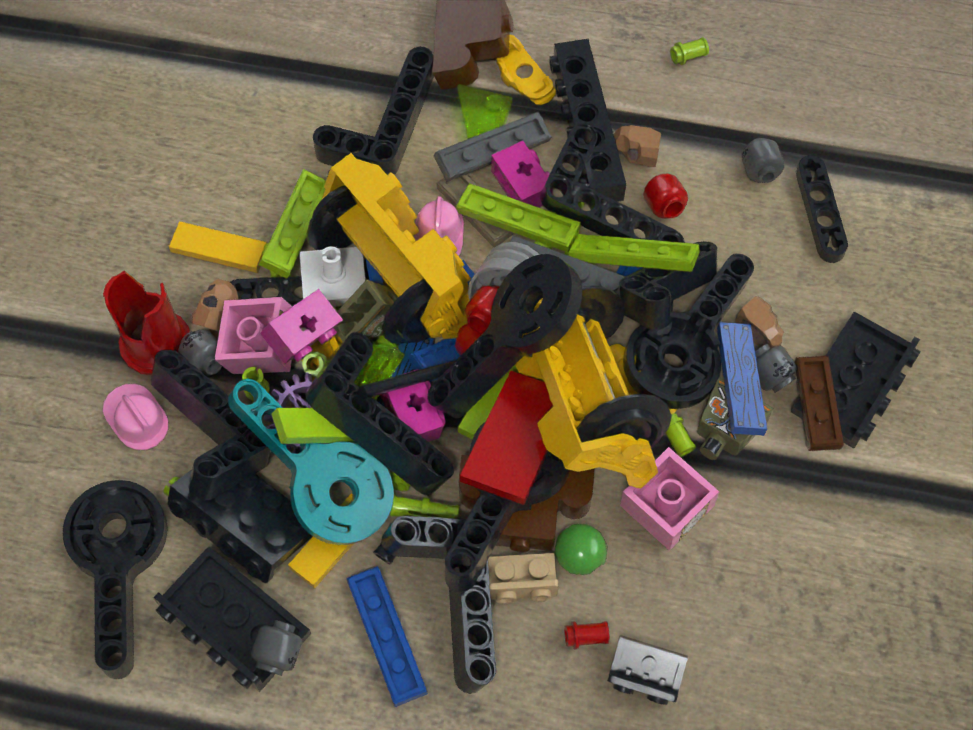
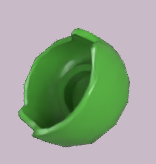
(581, 549)

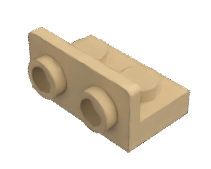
(522, 577)

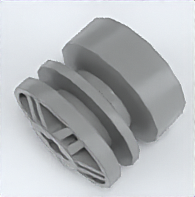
(499, 264)

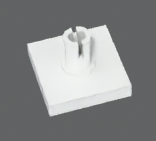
(333, 271)

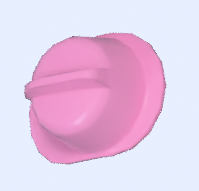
(443, 219)
(135, 416)

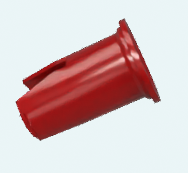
(132, 306)

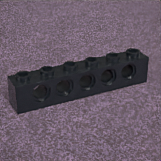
(576, 79)

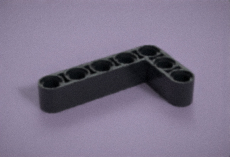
(397, 120)
(599, 204)
(207, 406)
(370, 423)
(462, 618)

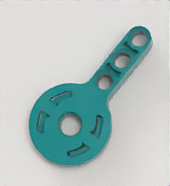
(319, 468)

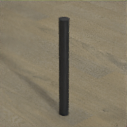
(404, 380)

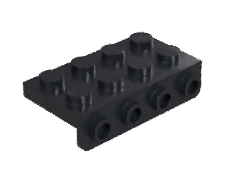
(864, 368)
(246, 523)
(224, 614)

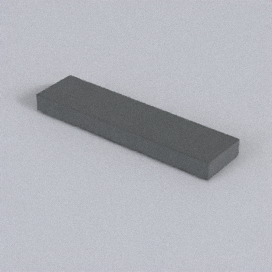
(477, 151)

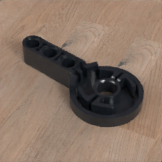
(511, 317)
(688, 338)
(489, 529)
(116, 559)

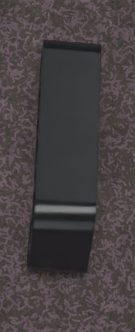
(650, 291)

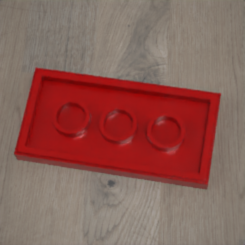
(510, 442)

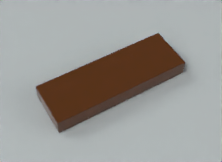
(818, 403)

